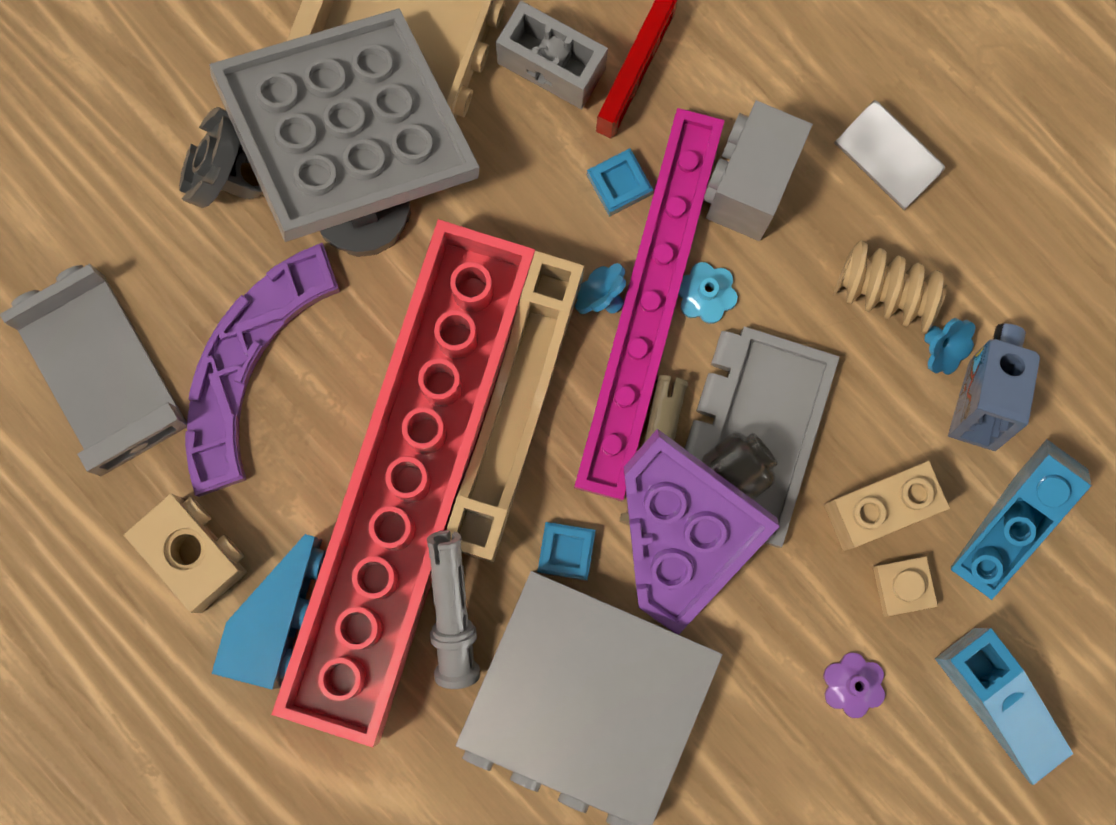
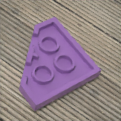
(686, 530)

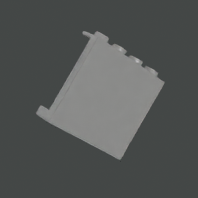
(588, 702)

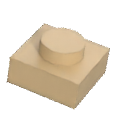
(905, 586)

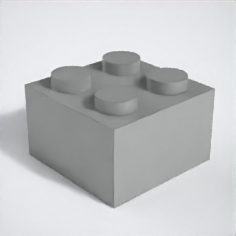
(761, 161)

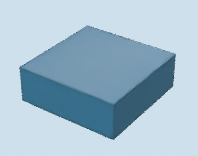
(619, 182)
(566, 551)

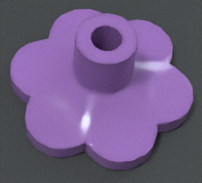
(841, 685)

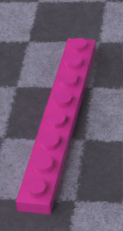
(649, 304)

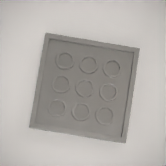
(343, 123)

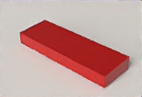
(635, 67)

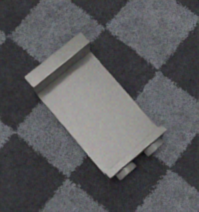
(96, 368)

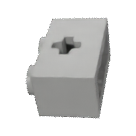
(551, 54)

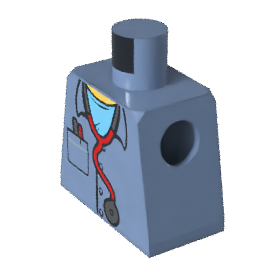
(996, 390)

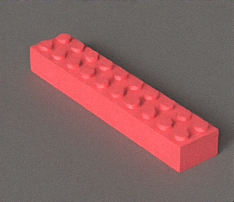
(404, 485)

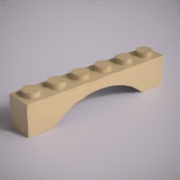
(515, 405)

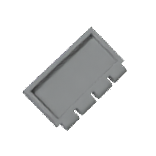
(772, 392)

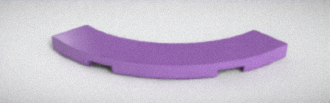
(232, 356)

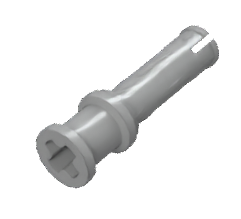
(453, 630)

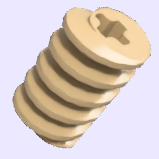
(892, 285)

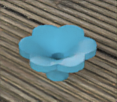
(703, 304)

